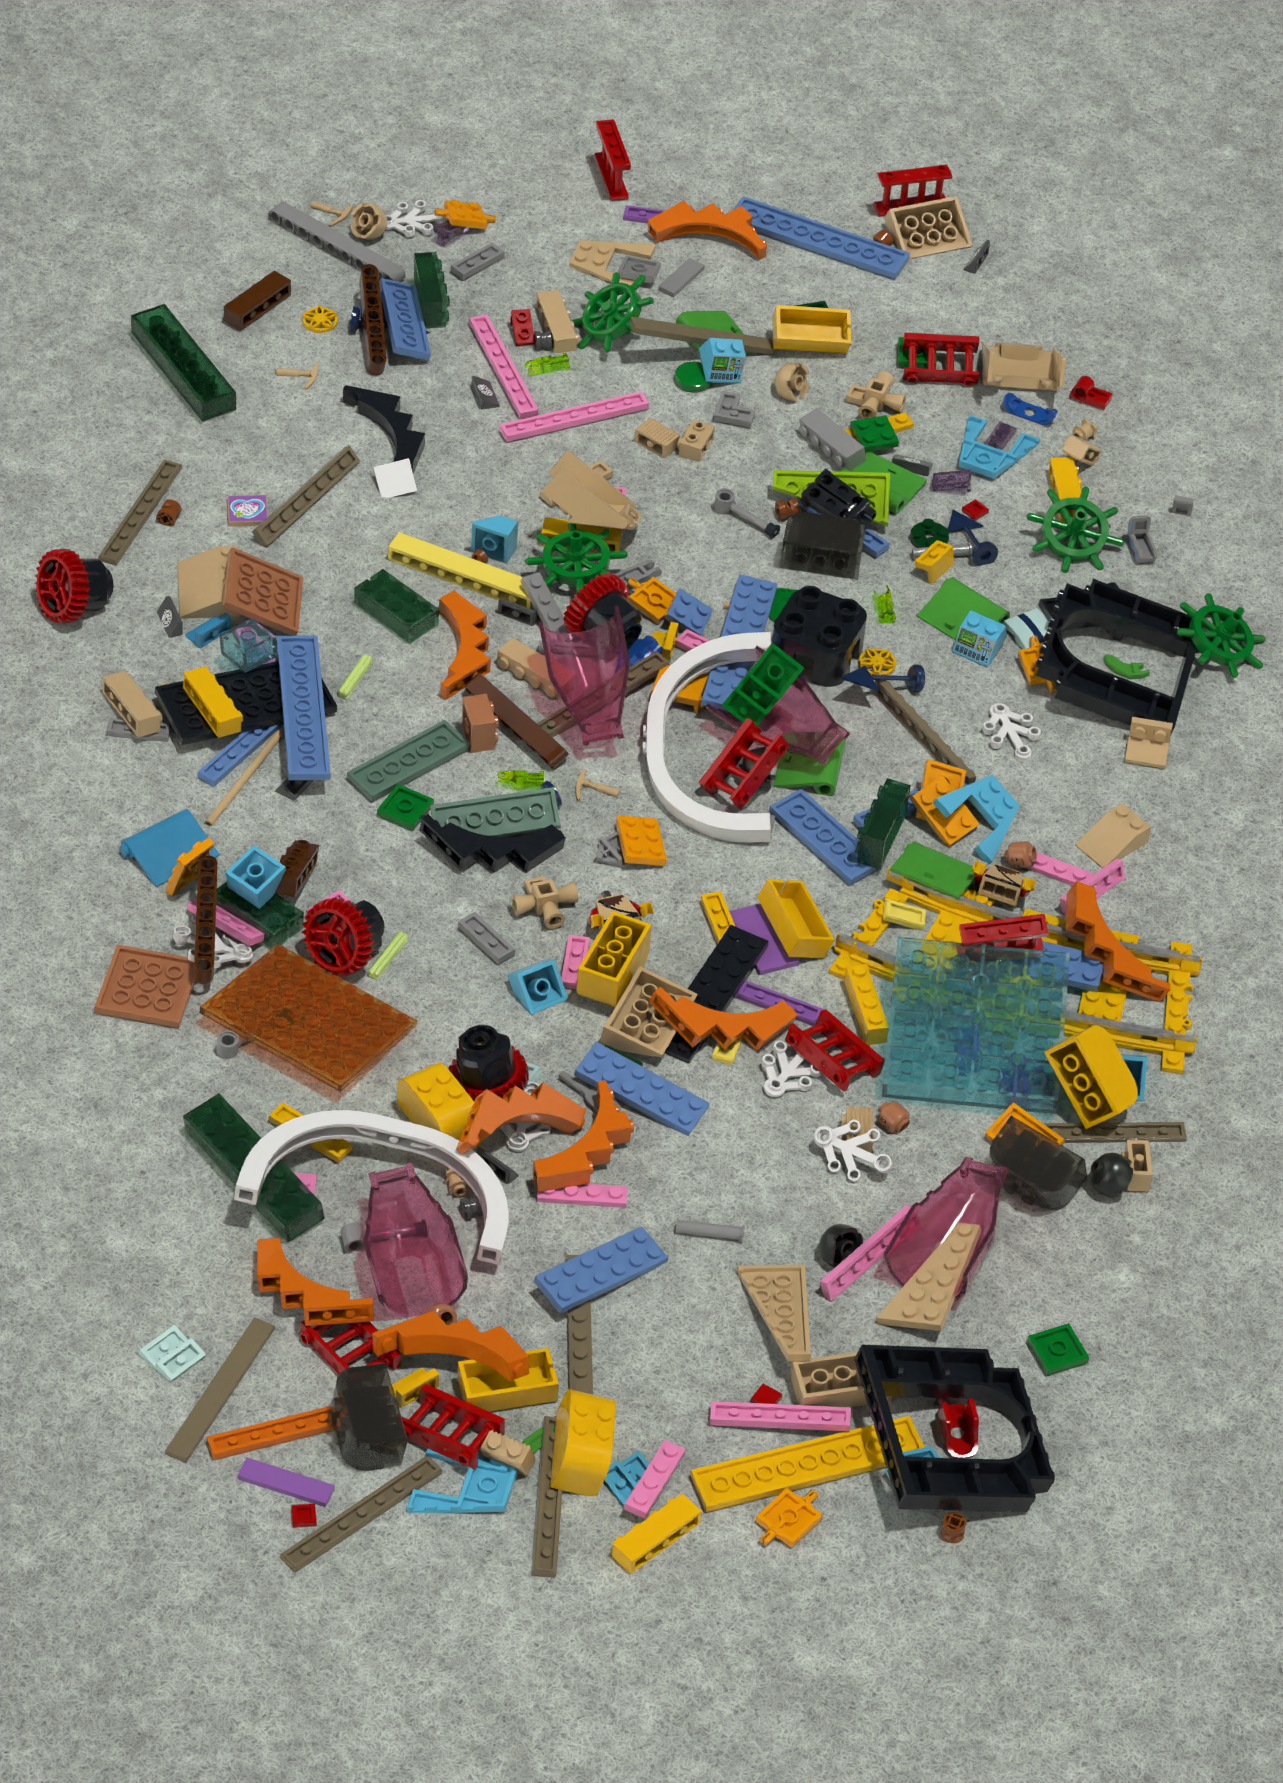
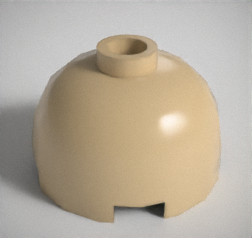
(368, 221)
(791, 377)

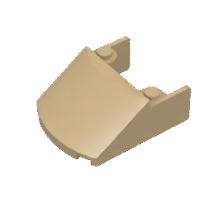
(1022, 366)
(589, 496)

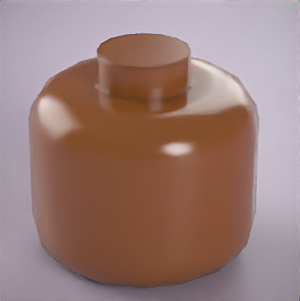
(883, 237)

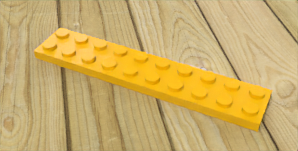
(797, 1465)

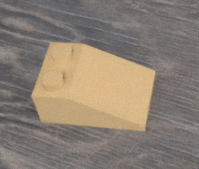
(1114, 836)

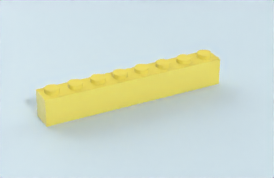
(458, 569)

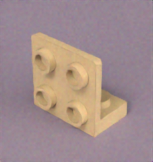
(1148, 742)

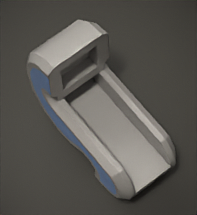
(1140, 540)

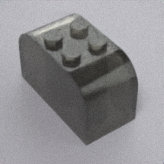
(823, 545)
(1037, 1166)
(367, 1419)

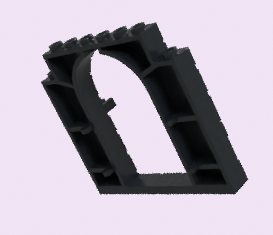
(1128, 615)
(954, 1482)

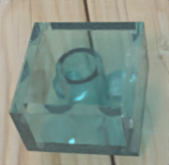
(248, 645)

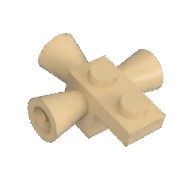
(875, 396)
(545, 899)

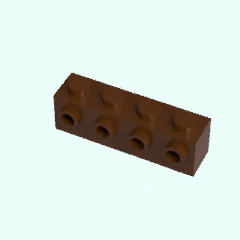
(257, 300)
(299, 863)

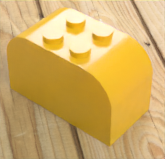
(614, 958)
(1093, 1075)
(435, 1100)
(582, 1442)

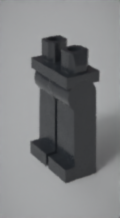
(836, 498)

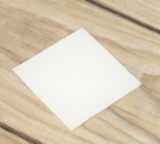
(395, 478)

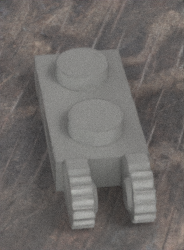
(640, 572)

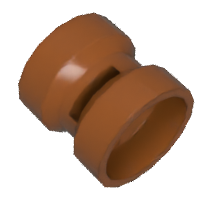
(786, 509)
(169, 512)
(953, 1527)

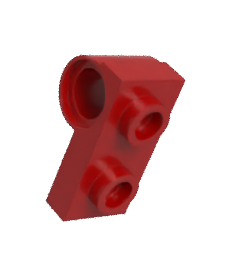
(522, 327)
(1087, 393)

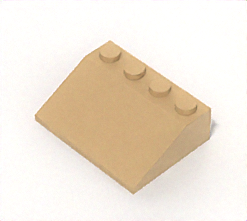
(928, 227)
(203, 584)
(635, 1023)

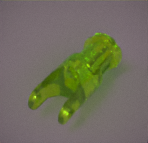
(548, 364)
(885, 607)
(521, 779)

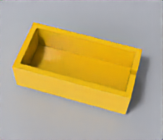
(811, 329)
(795, 918)
(493, 1392)

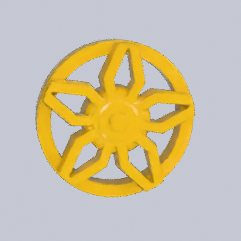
(320, 319)
(878, 662)

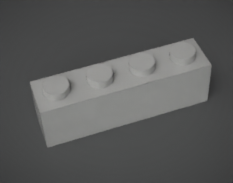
(832, 439)

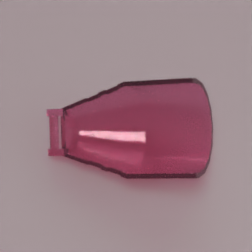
(590, 676)
(800, 721)
(964, 1196)
(411, 1245)

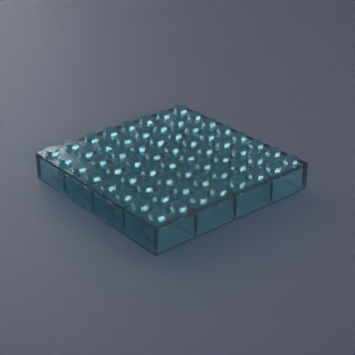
(975, 1025)

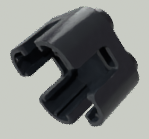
(823, 629)

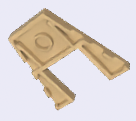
(595, 257)

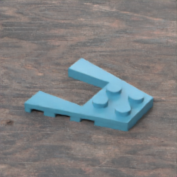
(987, 459)
(992, 802)
(483, 1490)

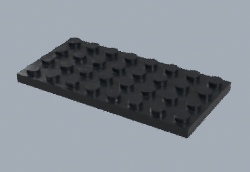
(253, 694)

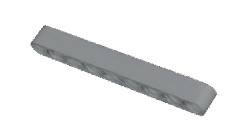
(333, 241)

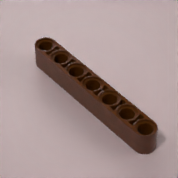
(372, 319)
(518, 721)
(205, 919)

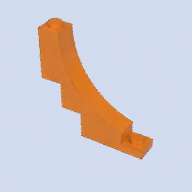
(468, 623)
(1119, 966)
(698, 1022)
(542, 1106)
(320, 1303)
(431, 1335)

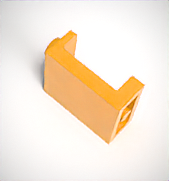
(691, 693)

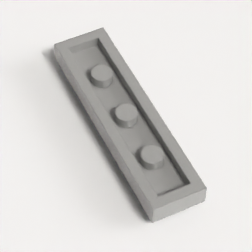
(544, 603)

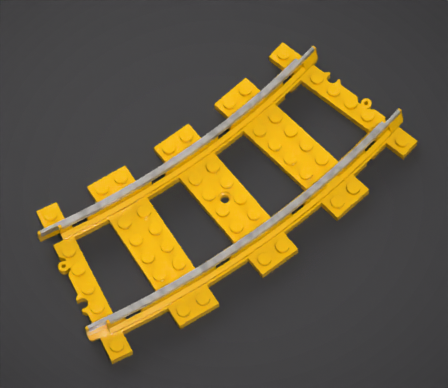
(1096, 1008)

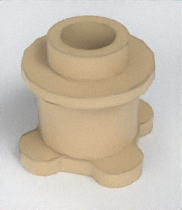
(1085, 431)
(457, 1185)

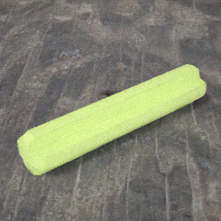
(355, 676)
(387, 955)

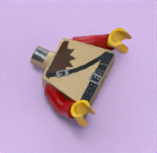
(1002, 882)
(619, 904)

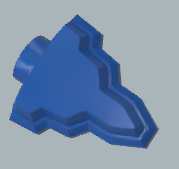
(643, 648)

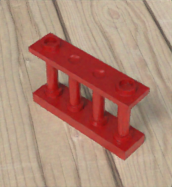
(612, 159)
(909, 176)
(946, 343)
(731, 755)
(1014, 932)
(844, 1039)
(363, 1329)
(458, 1410)

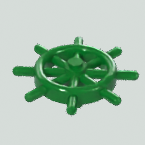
(611, 311)
(1075, 529)
(575, 556)
(1221, 635)

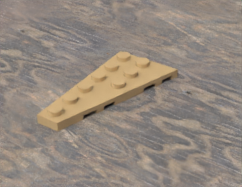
(932, 1289)
(783, 1304)

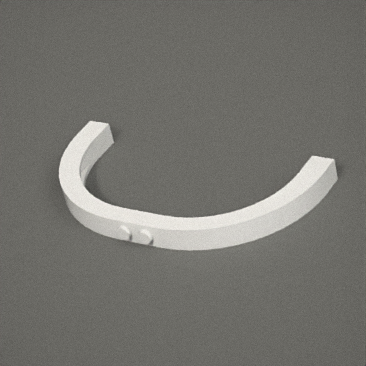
(711, 822)
(391, 1133)

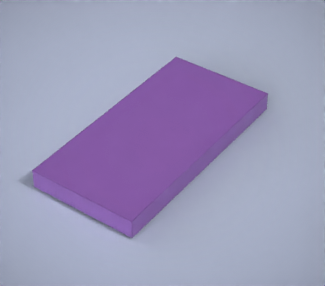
(755, 921)

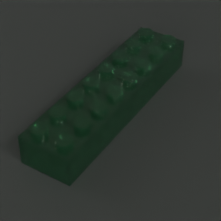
(183, 362)
(228, 1141)

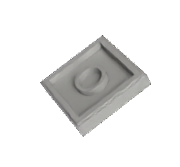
(633, 267)

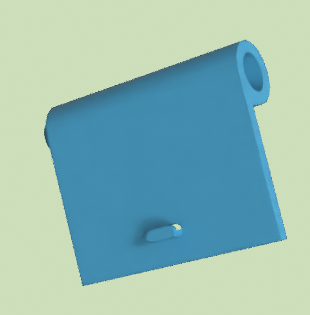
(163, 843)

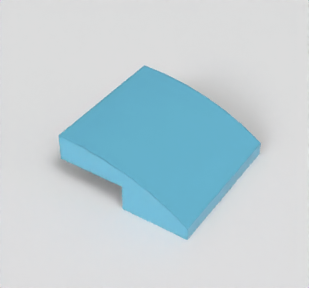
(620, 1477)

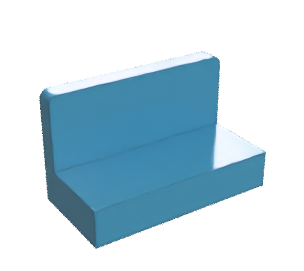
(209, 630)

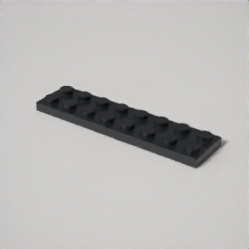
(721, 979)

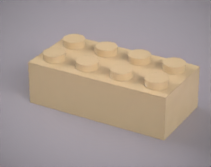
(828, 1382)

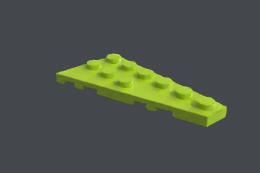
(868, 484)

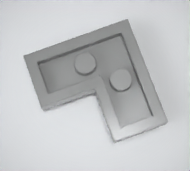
(729, 412)

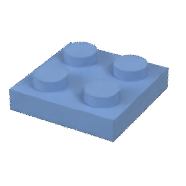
(688, 612)

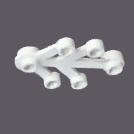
(412, 220)
(1002, 712)
(240, 952)
(787, 1071)
(519, 1134)
(850, 1148)

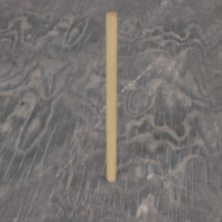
(244, 778)

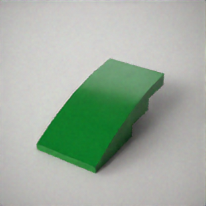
(763, 685)

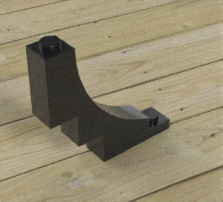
(384, 411)
(467, 847)

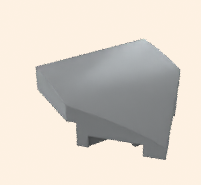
(611, 852)

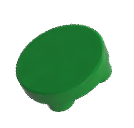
(691, 377)

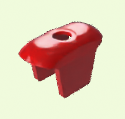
(963, 1417)

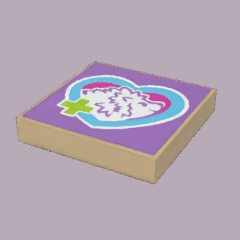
(247, 510)

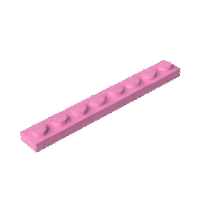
(503, 366)
(574, 416)

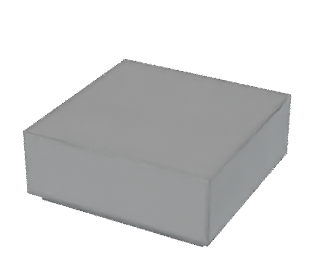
(1182, 505)

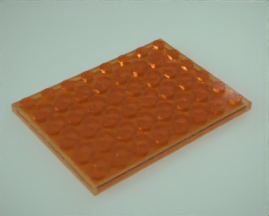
(308, 1017)

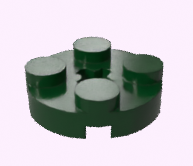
(928, 527)

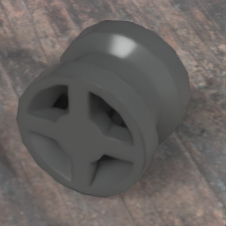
(543, 340)
(471, 1207)

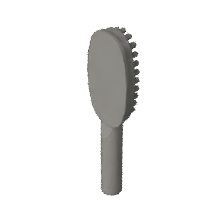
(590, 1095)

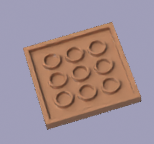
(263, 592)
(146, 986)

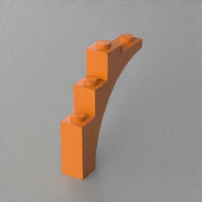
(709, 220)
(576, 1163)

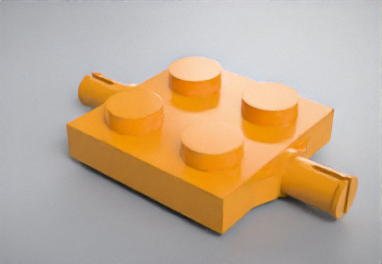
(465, 214)
(651, 598)
(1028, 659)
(789, 1517)

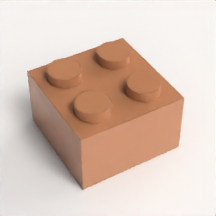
(479, 722)

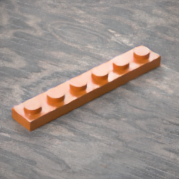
(269, 1433)

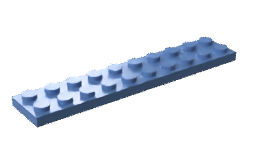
(825, 239)
(746, 614)
(303, 708)

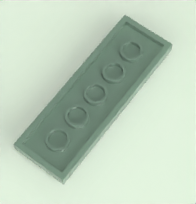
(408, 760)
(502, 814)

